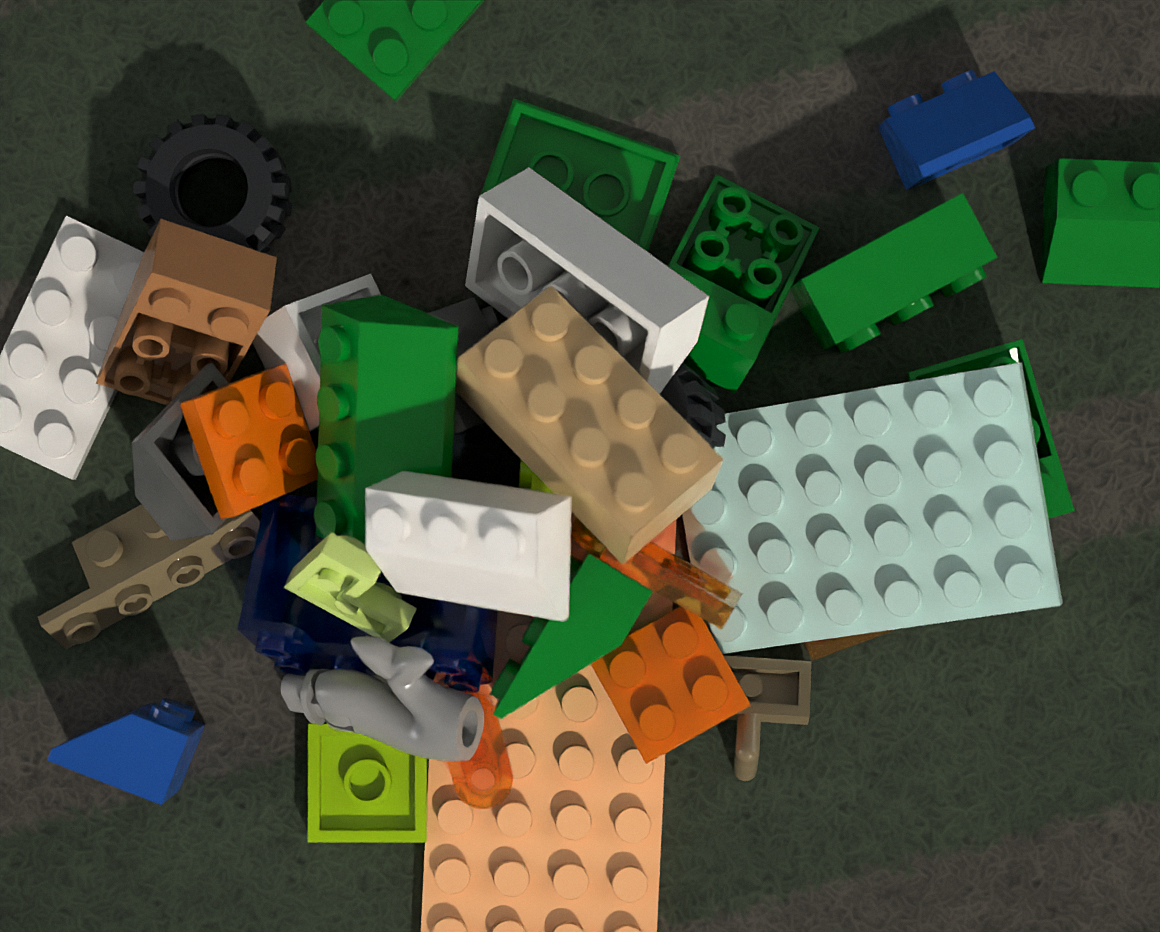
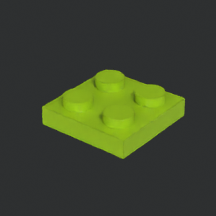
(364, 790)

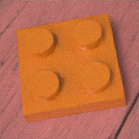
(251, 440)
(670, 683)

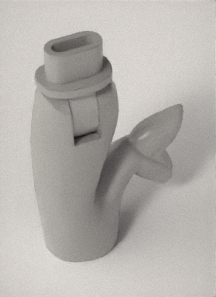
(405, 714)

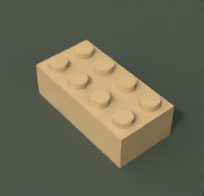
(587, 423)

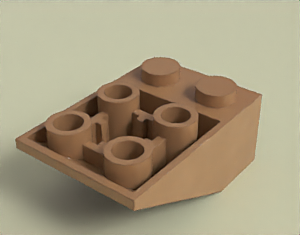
(187, 308)

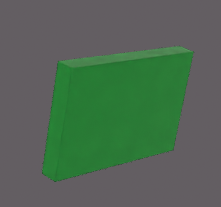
(599, 169)

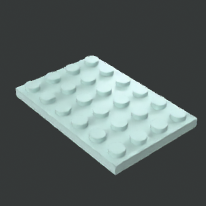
(877, 511)

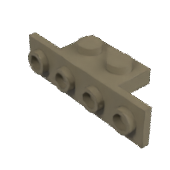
(135, 564)

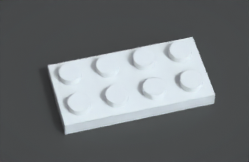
(58, 347)

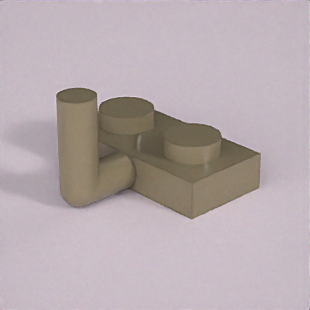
(776, 693)

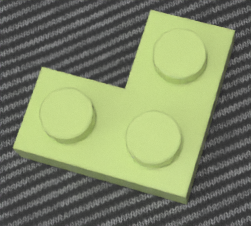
(343, 582)

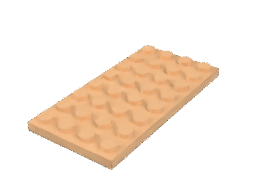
(579, 826)

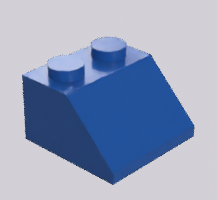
(953, 128)
(137, 752)

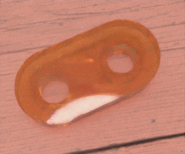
(490, 755)

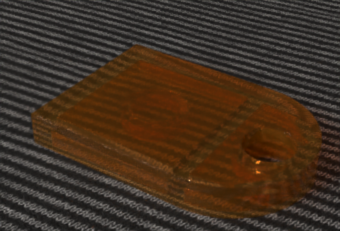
(668, 576)

